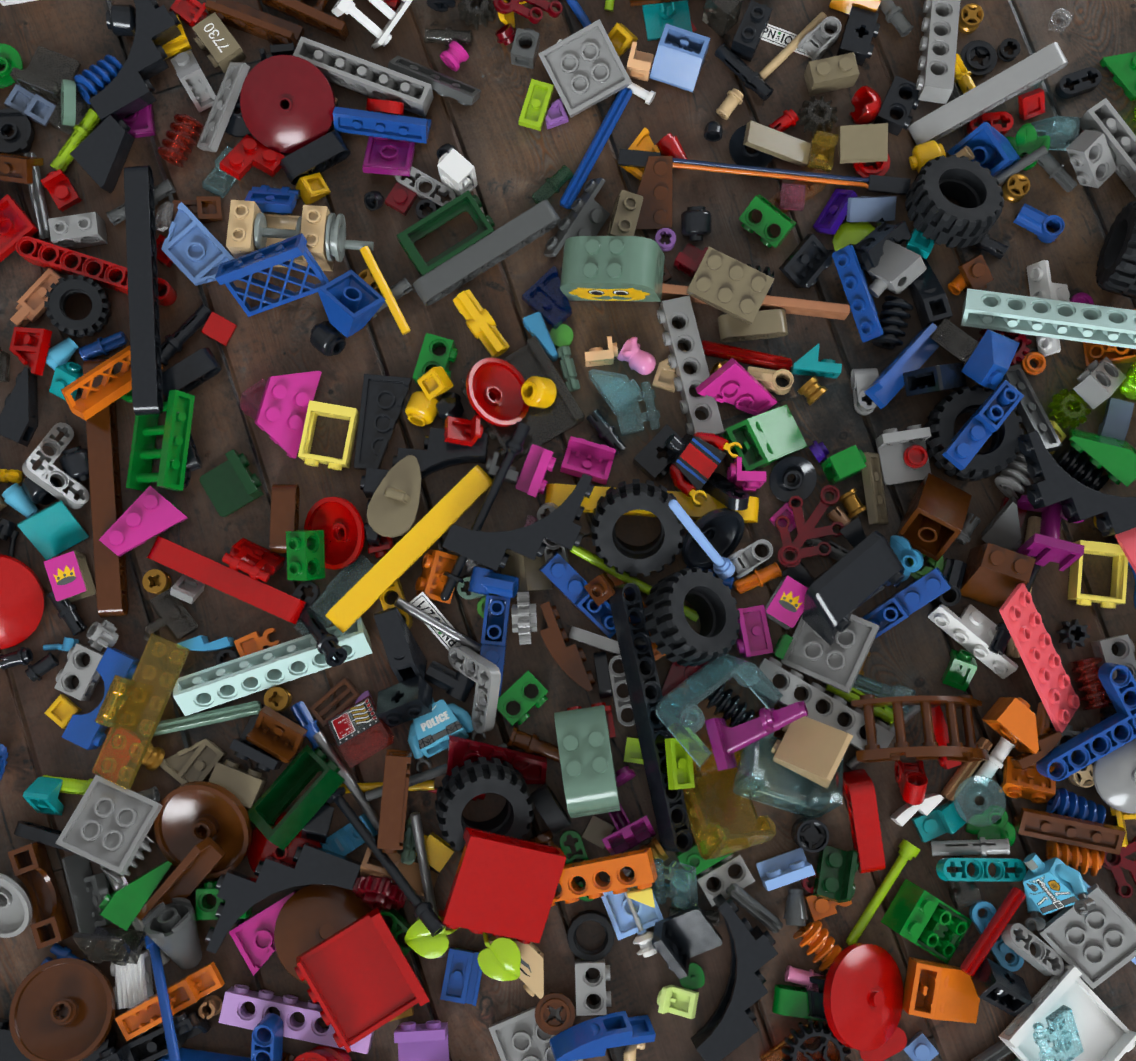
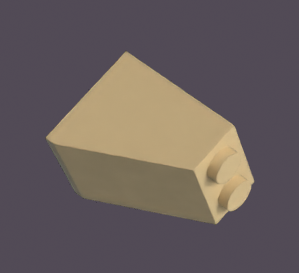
(811, 749)

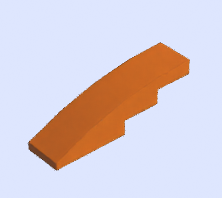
(181, 995)

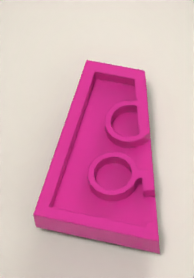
(737, 387)
(141, 521)
(256, 935)

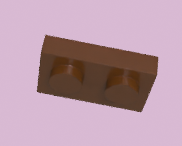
(277, 735)

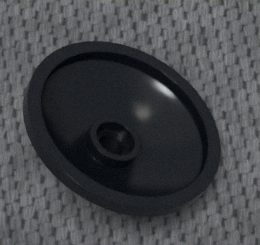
(722, 529)

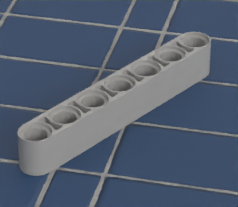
(989, 94)

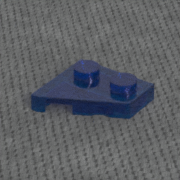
(549, 299)

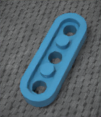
(999, 949)

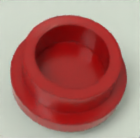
(915, 456)

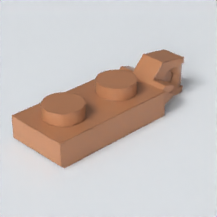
(31, 304)

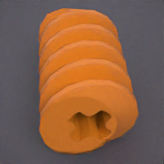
(1076, 856)
(818, 943)

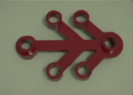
(513, 5)
(807, 530)
(1115, 867)

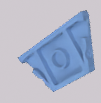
(194, 248)

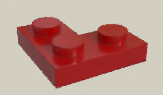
(251, 153)

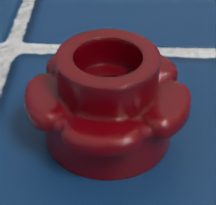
(506, 34)

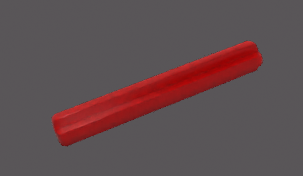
(746, 356)
(992, 931)

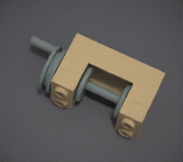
(324, 232)

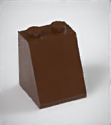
(934, 516)
(994, 574)

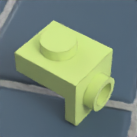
(678, 1001)

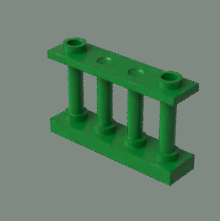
(174, 446)

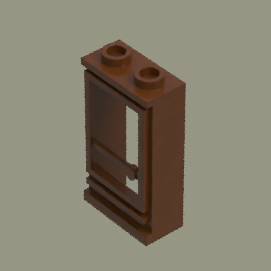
(394, 800)

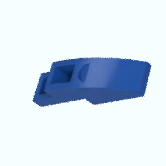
(982, 424)
(572, 586)
(908, 600)
(495, 631)
(596, 1035)

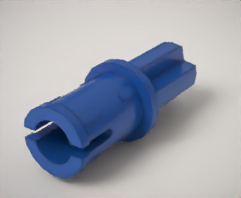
(103, 346)
(306, 721)

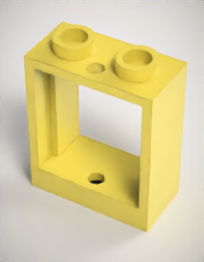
(332, 411)
(1118, 577)

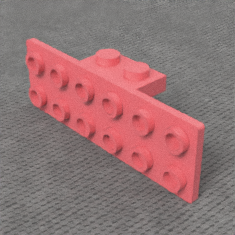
(1040, 657)

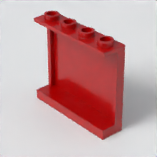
(503, 886)
(360, 979)

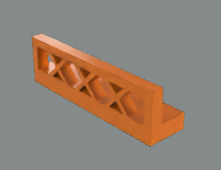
(104, 394)

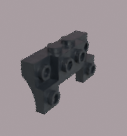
(152, 1043)

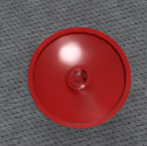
(20, 601)
(863, 996)

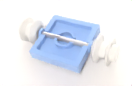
(632, 917)

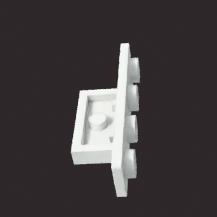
(1042, 287)
(975, 634)

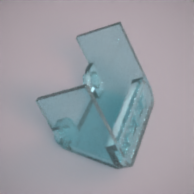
(679, 707)

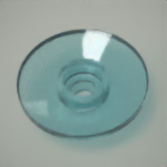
(989, 811)

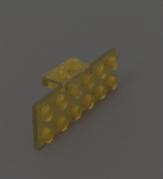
(135, 709)

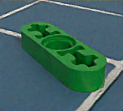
(578, 845)

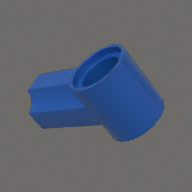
(1036, 222)
(487, 582)

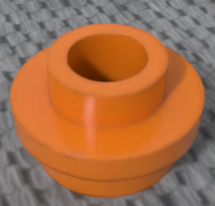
(1040, 362)

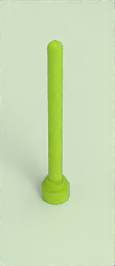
(906, 852)

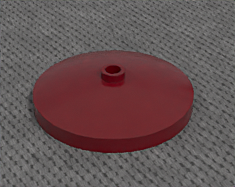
(309, 98)

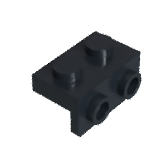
(807, 262)

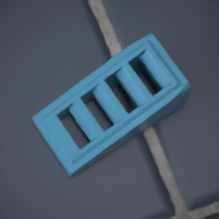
(536, 327)

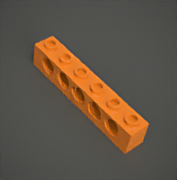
(639, 860)

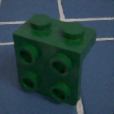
(231, 484)

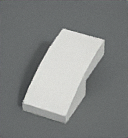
(905, 812)

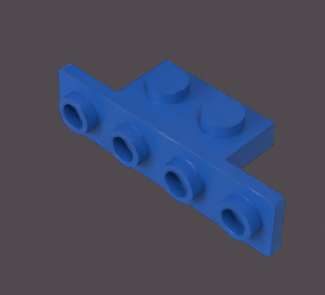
(857, 293)

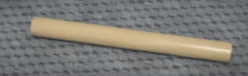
(791, 47)

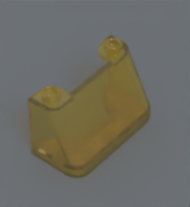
(719, 817)

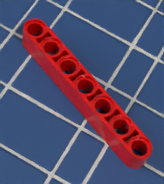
(85, 267)
(226, 580)

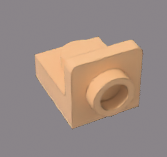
(598, 356)

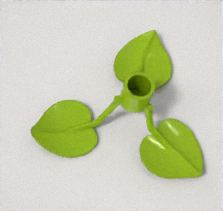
(498, 961)

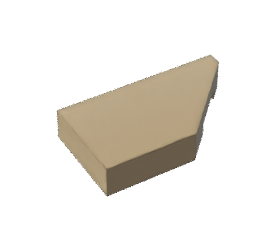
(665, 376)

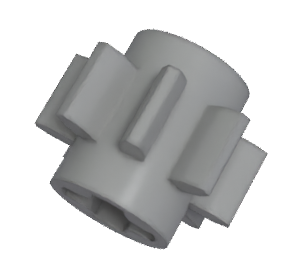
(102, 635)

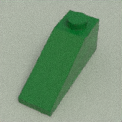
(128, 900)

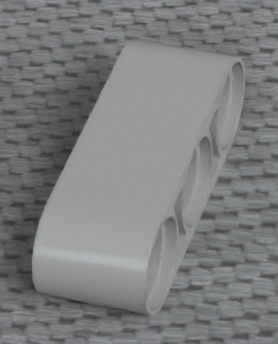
(619, 703)

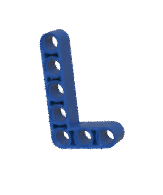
(1103, 731)
(262, 1043)

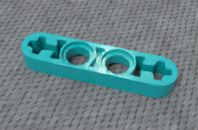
(981, 869)

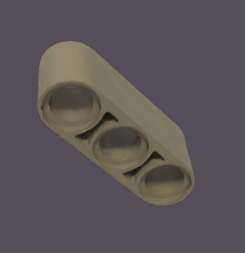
(765, 326)

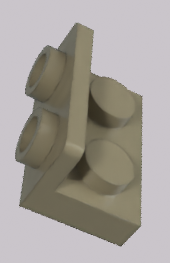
(625, 214)

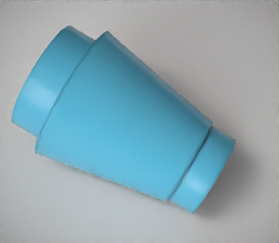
(61, 353)
(18, 499)

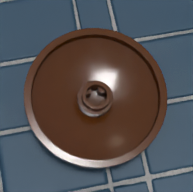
(201, 811)
(312, 917)
(62, 1011)

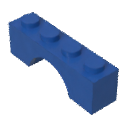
(82, 727)

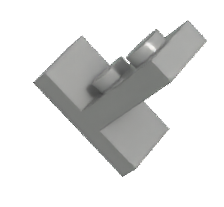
(194, 80)

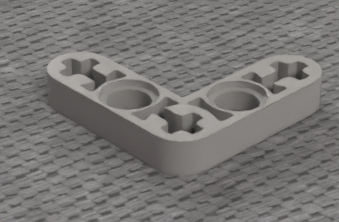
(47, 469)
(487, 683)

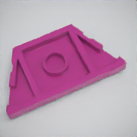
(285, 408)

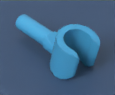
(67, 644)

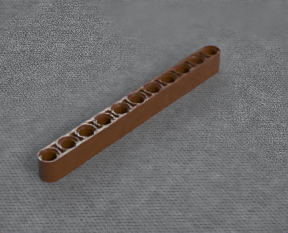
(105, 504)

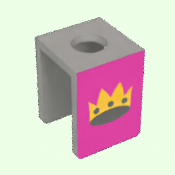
(786, 603)

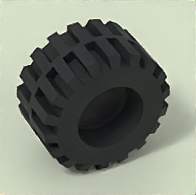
(59, 295)

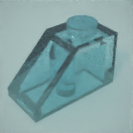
(1061, 129)
(615, 389)

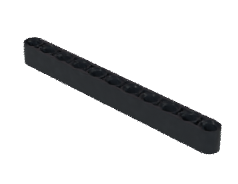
(143, 291)
(653, 755)

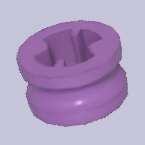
(667, 232)

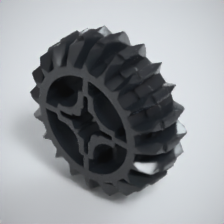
(820, 1044)

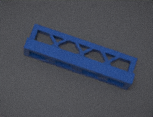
(381, 125)
(909, 359)

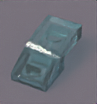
(218, 181)

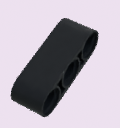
(315, 157)
(190, 372)

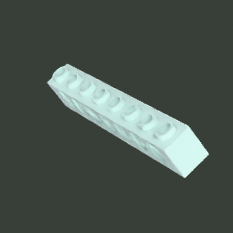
(1050, 318)
(264, 669)

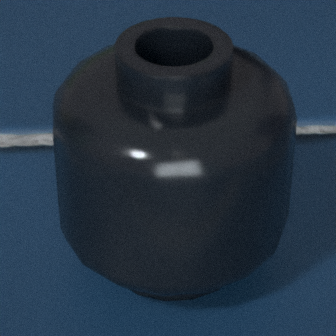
(122, 20)
(696, 223)
(327, 339)
(75, 463)
(38, 494)

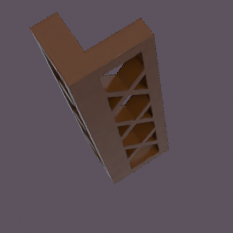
(255, 22)
(18, 167)
(1069, 830)
(187, 875)

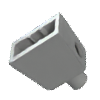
(896, 269)

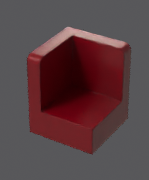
(689, 260)

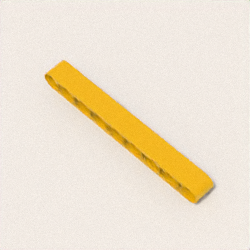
(559, 493)
(409, 549)

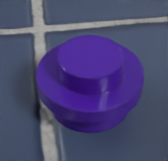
(819, 451)

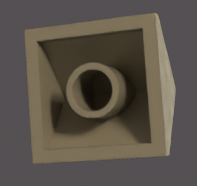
(862, 143)
(528, 572)

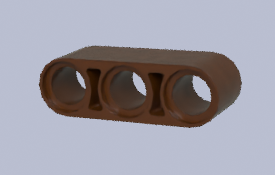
(283, 515)

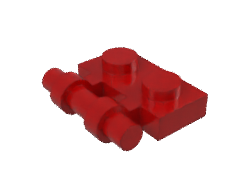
(253, 560)

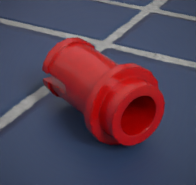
(788, 119)

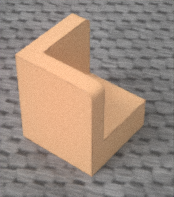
(639, 63)

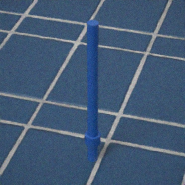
(163, 998)

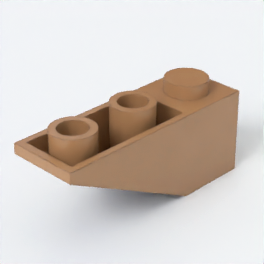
(372, 866)

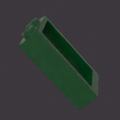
(444, 214)
(287, 788)

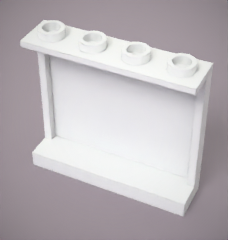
(1098, 1027)

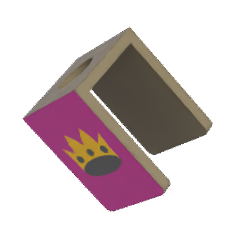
(70, 577)

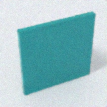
(670, 13)
(53, 530)

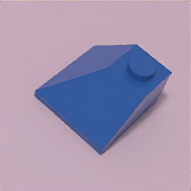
(989, 148)
(349, 302)
(991, 359)

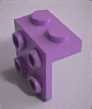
(422, 1041)

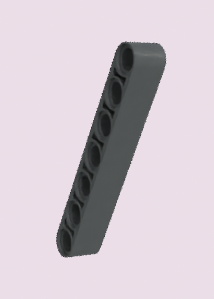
(486, 253)

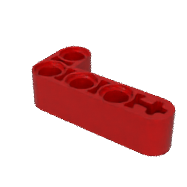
(864, 820)

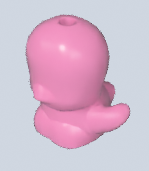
(637, 359)

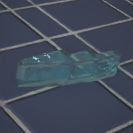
(336, 590)

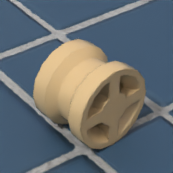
(1086, 777)

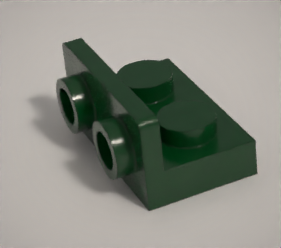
(836, 874)

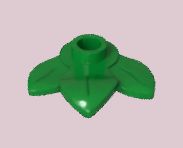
(1028, 141)
(999, 830)

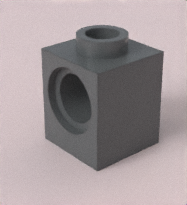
(521, 56)

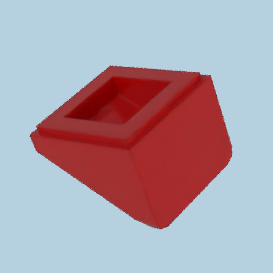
(218, 329)

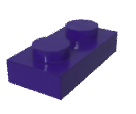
(834, 212)

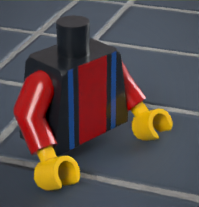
(695, 460)

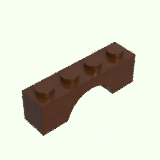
(49, 915)

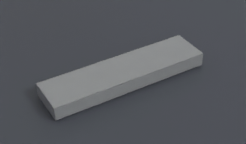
(223, 106)

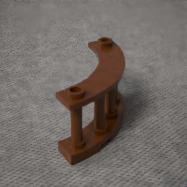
(929, 750)

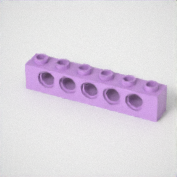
(235, 1014)

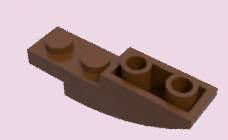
(568, 658)

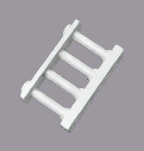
(383, 36)

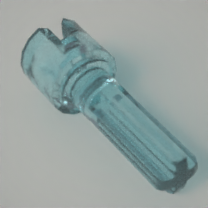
(882, 690)

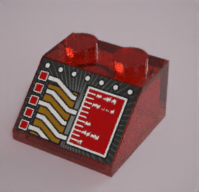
(360, 732)

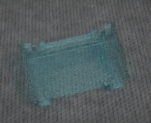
(780, 787)

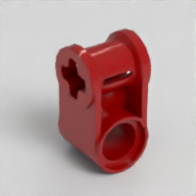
(911, 781)

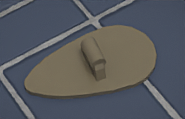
(396, 499)

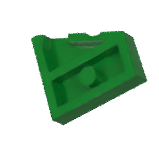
(1124, 72)

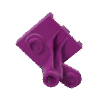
(1047, 544)
(728, 740)
(627, 833)

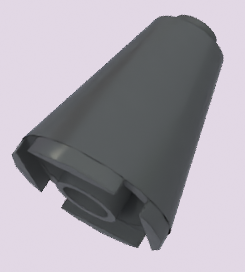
(175, 932)

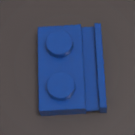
(461, 977)

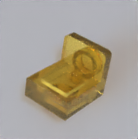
(822, 150)

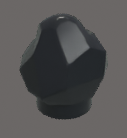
(449, 405)

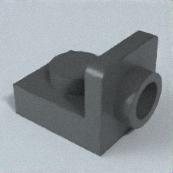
(492, 465)

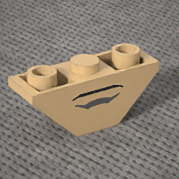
(531, 967)

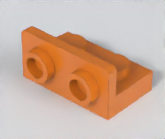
(432, 578)
(1027, 783)

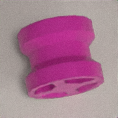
(454, 56)

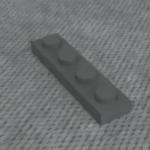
(441, 83)
(1031, 410)

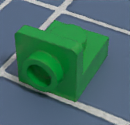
(960, 670)

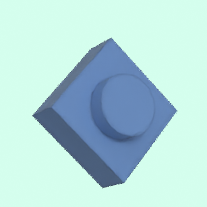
(920, 1048)

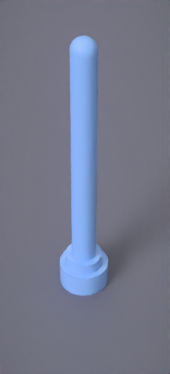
(722, 566)

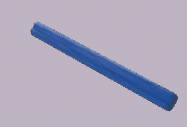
(595, 148)

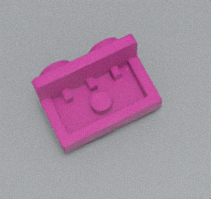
(589, 459)
(534, 471)
(747, 480)
(754, 632)

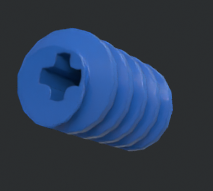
(97, 77)
(1075, 806)

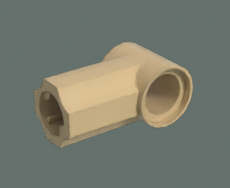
(768, 379)

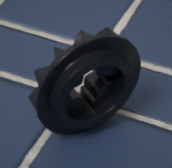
(982, 50)

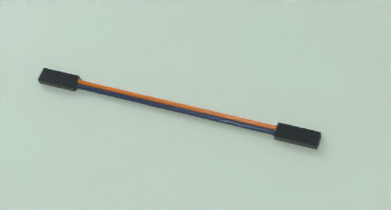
(876, 183)

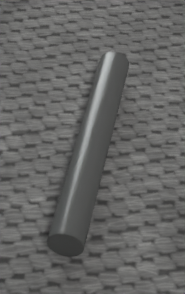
(1021, 164)

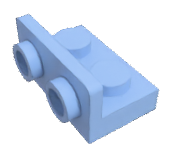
(784, 869)

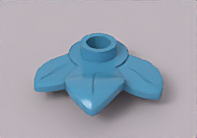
(903, 550)

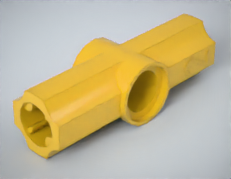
(481, 323)

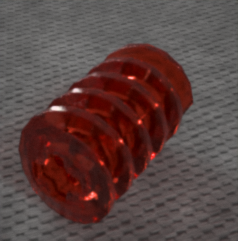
(179, 138)
(1091, 685)

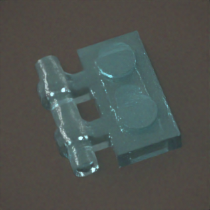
(631, 419)
(682, 884)
(1063, 1034)

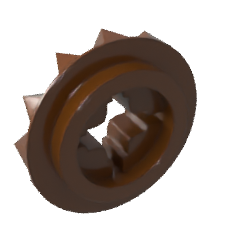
(542, 1012)

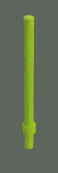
(644, 587)

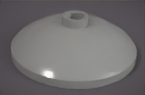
(1116, 778)
(14, 908)

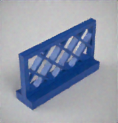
(266, 258)

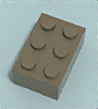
(729, 285)

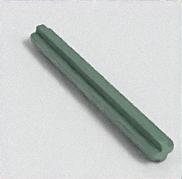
(208, 717)

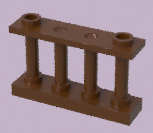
(312, 16)

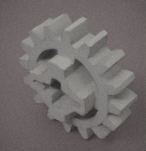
(524, 618)

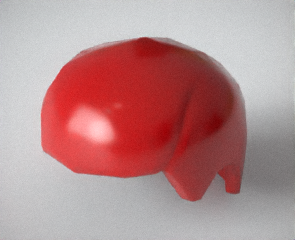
(866, 104)

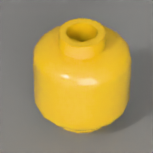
(925, 152)
(539, 392)
(420, 409)

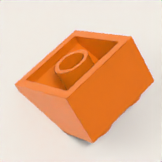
(1014, 722)

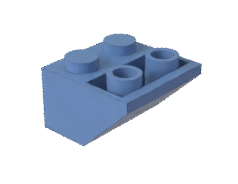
(679, 58)

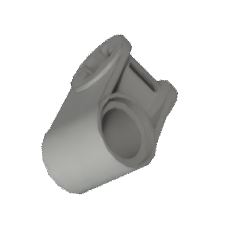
(818, 40)
(860, 381)
(749, 558)

